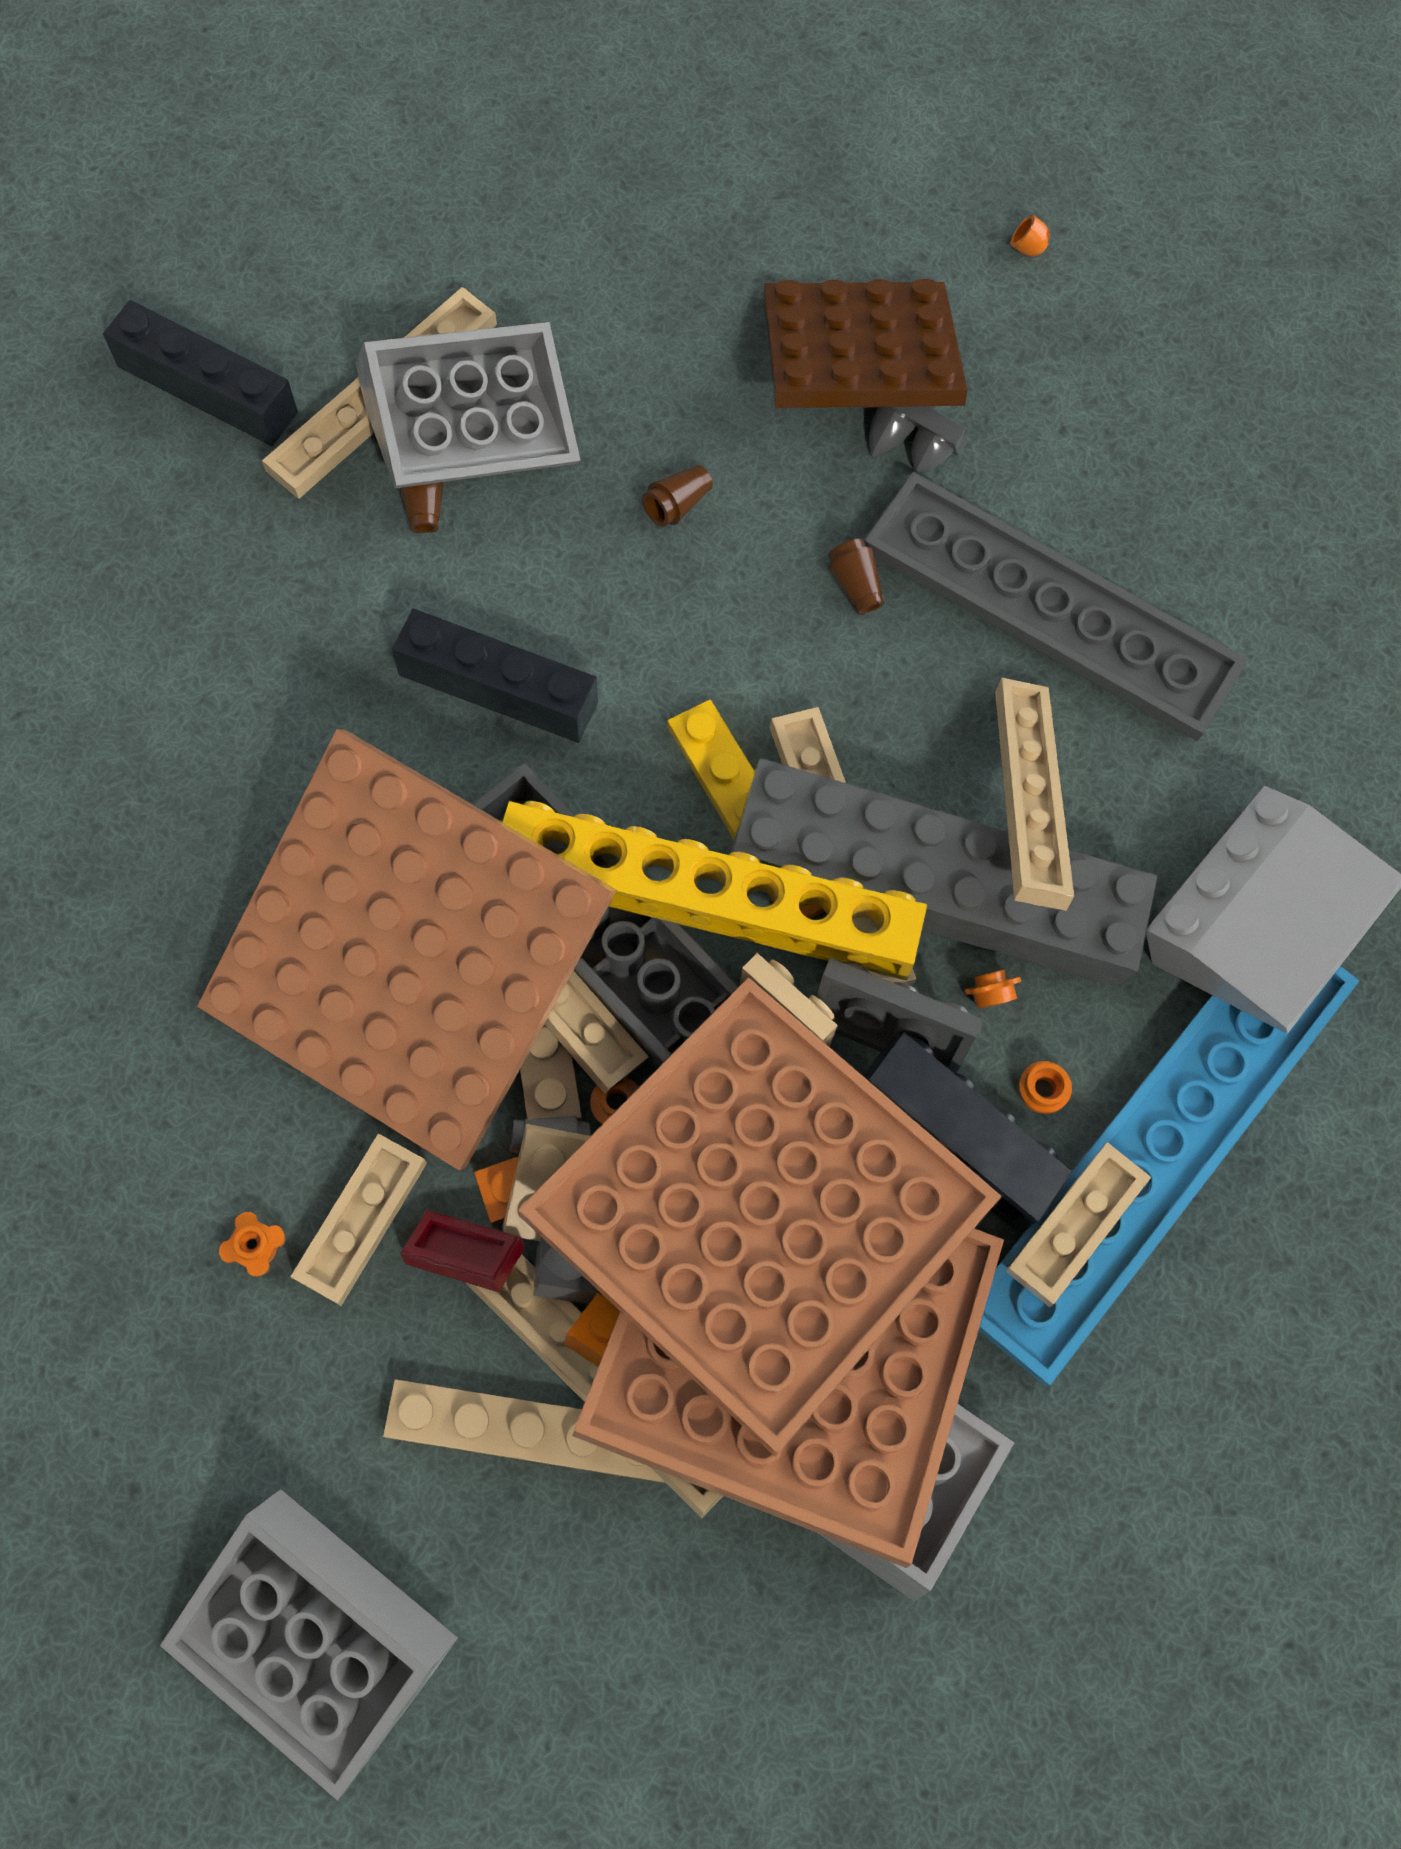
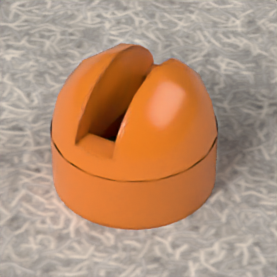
(1031, 236)

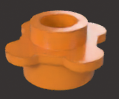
(993, 989)
(255, 1259)

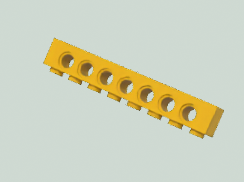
(729, 911)

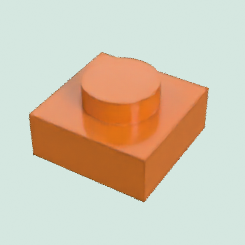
(495, 1187)
(593, 1329)

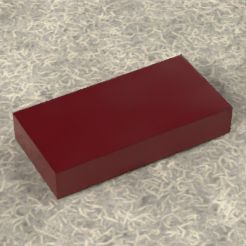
(462, 1251)

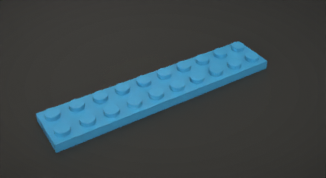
(1178, 1134)

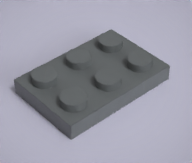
(880, 1011)

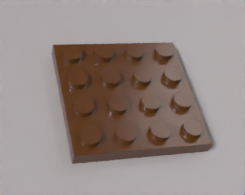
(862, 344)

